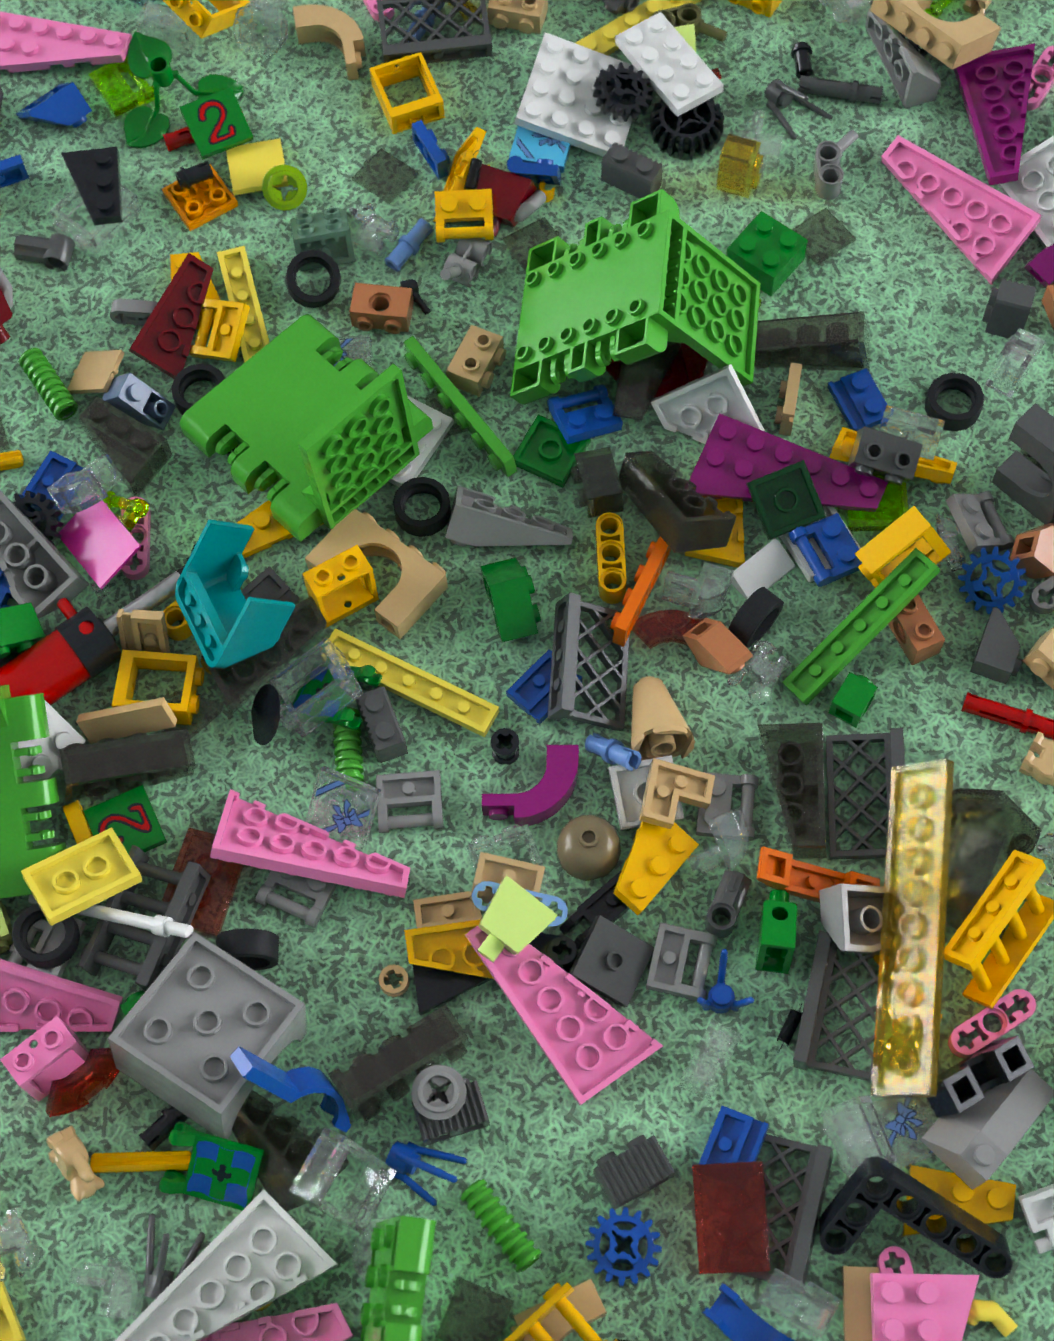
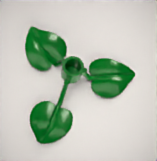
(152, 58)

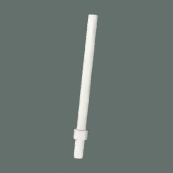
(159, 925)

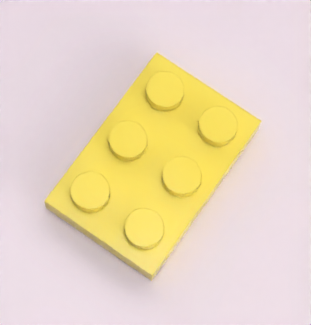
(81, 876)

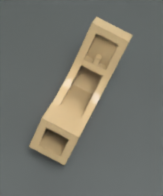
(332, 26)

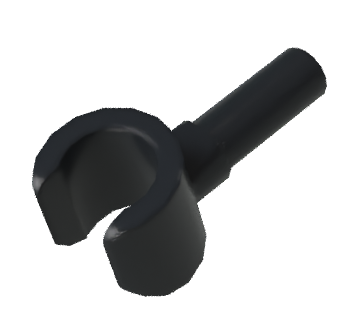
(417, 298)

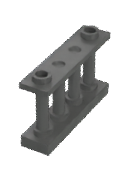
(182, 908)

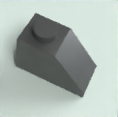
(997, 650)

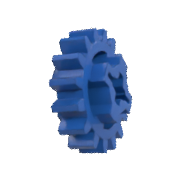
(978, 584)
(611, 1257)

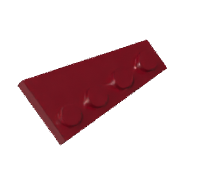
(172, 324)

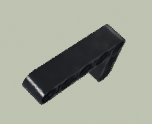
(913, 1213)

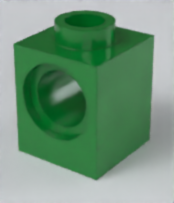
(853, 699)

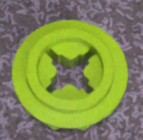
(275, 197)

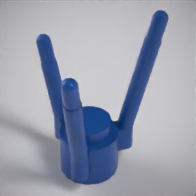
(721, 995)
(406, 1159)

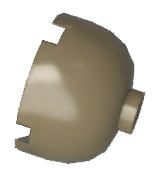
(588, 847)

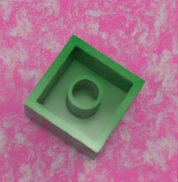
(768, 251)

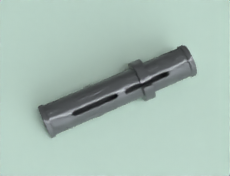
(841, 89)

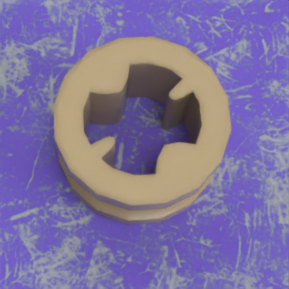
(388, 989)

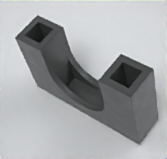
(1023, 479)

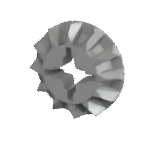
(439, 1076)

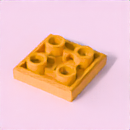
(201, 202)

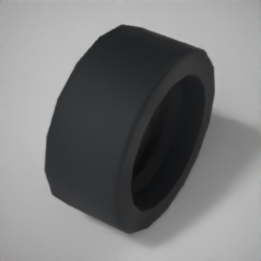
(323, 259)
(189, 376)
(958, 382)
(422, 527)
(756, 616)
(252, 947)
(48, 960)

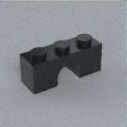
(966, 1081)

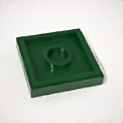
(786, 500)

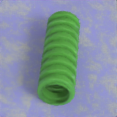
(48, 383)
(348, 750)
(500, 1225)

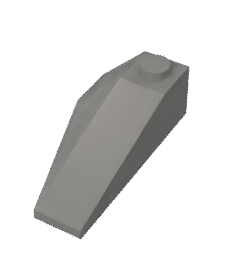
(481, 522)
(33, 563)

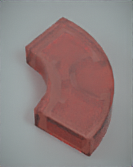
(664, 627)
(76, 1089)

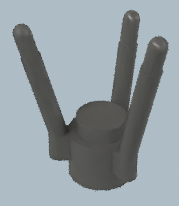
(782, 95)
(158, 1279)

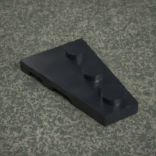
(98, 182)
(441, 986)

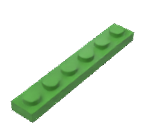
(464, 413)
(861, 626)

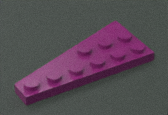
(996, 103)
(744, 453)

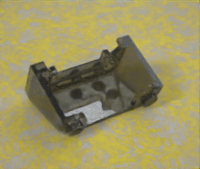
(982, 837)

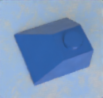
(59, 107)

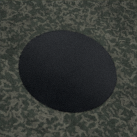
(265, 714)

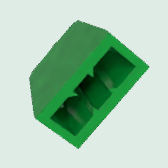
(776, 933)

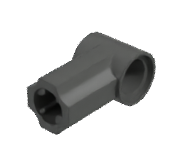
(50, 251)
(727, 902)

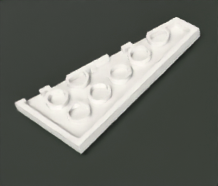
(236, 1274)

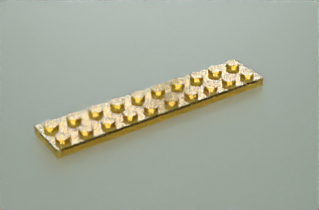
(913, 931)

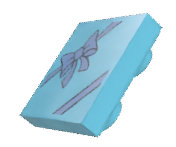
(534, 146)

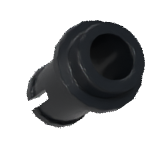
(801, 54)
(194, 174)

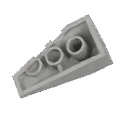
(904, 64)
(853, 916)
(988, 1131)

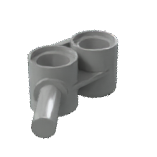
(827, 167)
(467, 260)

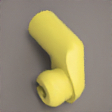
(991, 1312)

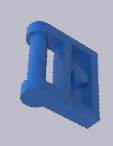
(542, 171)
(588, 421)
(835, 545)

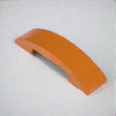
(803, 879)

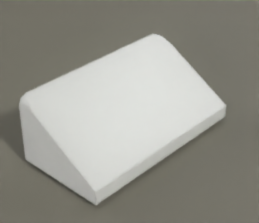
(762, 569)

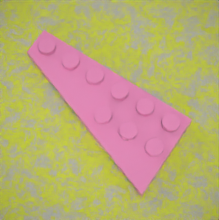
(35, 997)
(571, 1023)
(920, 1306)

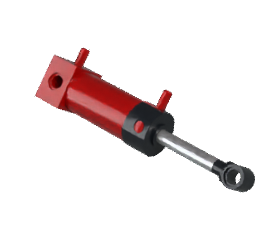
(76, 648)

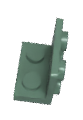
(324, 233)

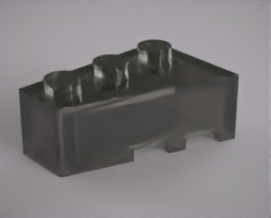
(131, 445)

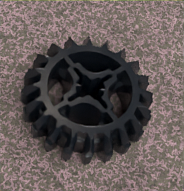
(691, 131)

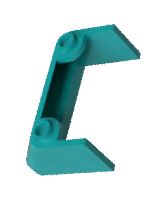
(214, 605)

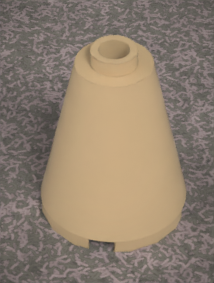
(657, 722)

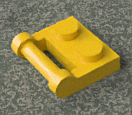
(463, 207)
(225, 333)

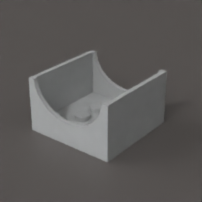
(192, 1022)

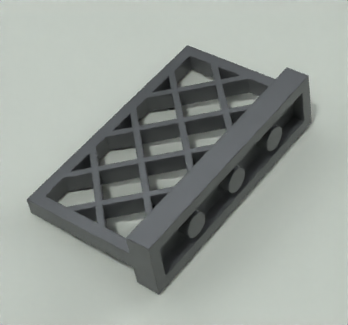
(435, 49)
(564, 665)
(893, 757)
(815, 1010)
(807, 1207)

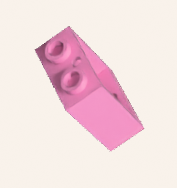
(54, 1058)

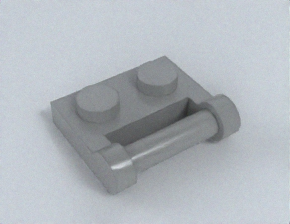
(973, 524)
(409, 790)
(722, 798)
(306, 887)
(670, 959)

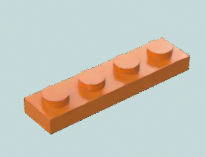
(636, 598)

